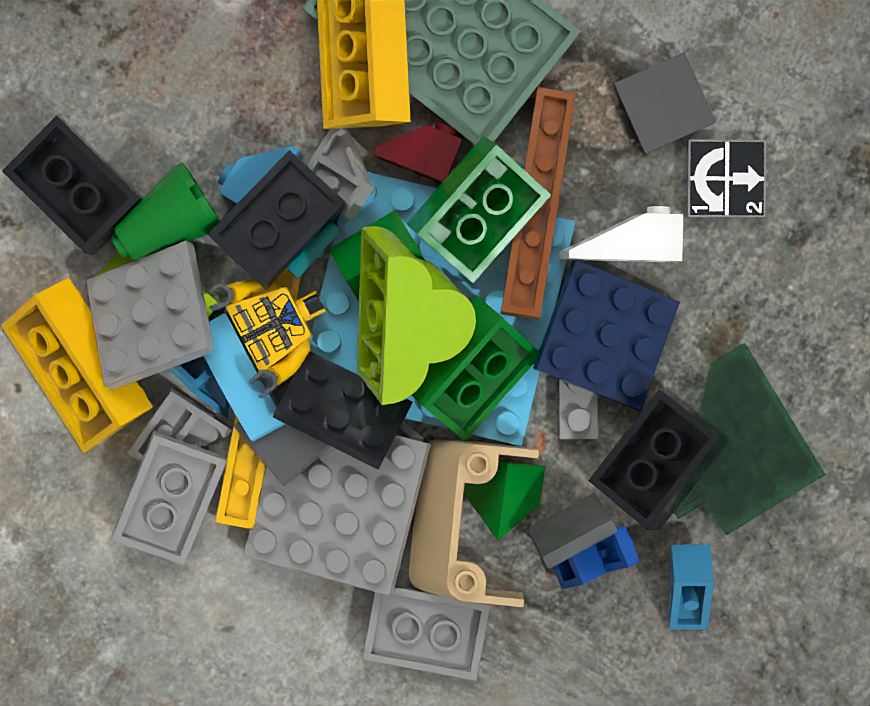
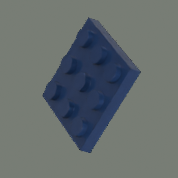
(606, 335)

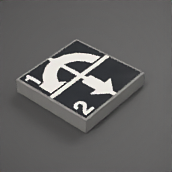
(726, 178)

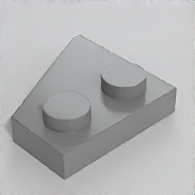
(342, 170)
(181, 420)

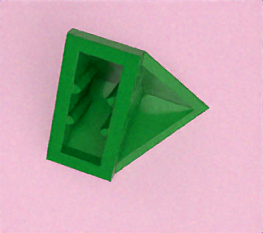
(507, 496)

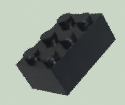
(73, 185)
(659, 460)

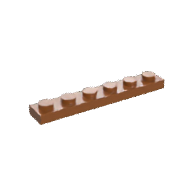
(533, 243)

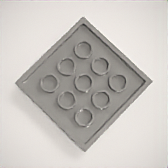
(342, 517)

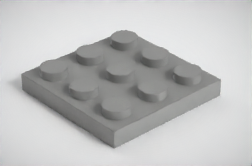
(149, 315)

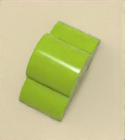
(405, 317)

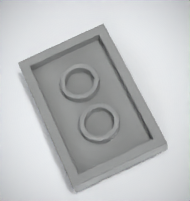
(168, 498)
(426, 633)

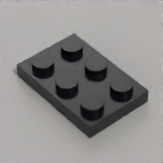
(277, 219)
(340, 411)

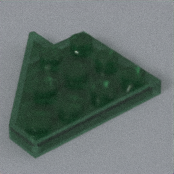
(766, 451)

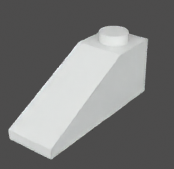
(641, 238)

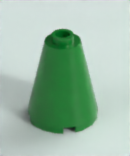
(165, 216)

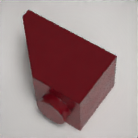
(423, 151)

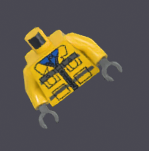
(270, 326)

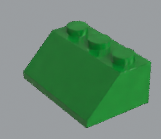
(478, 209)
(480, 376)

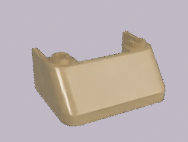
(438, 519)

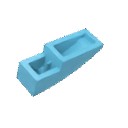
(233, 370)

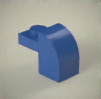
(605, 556)

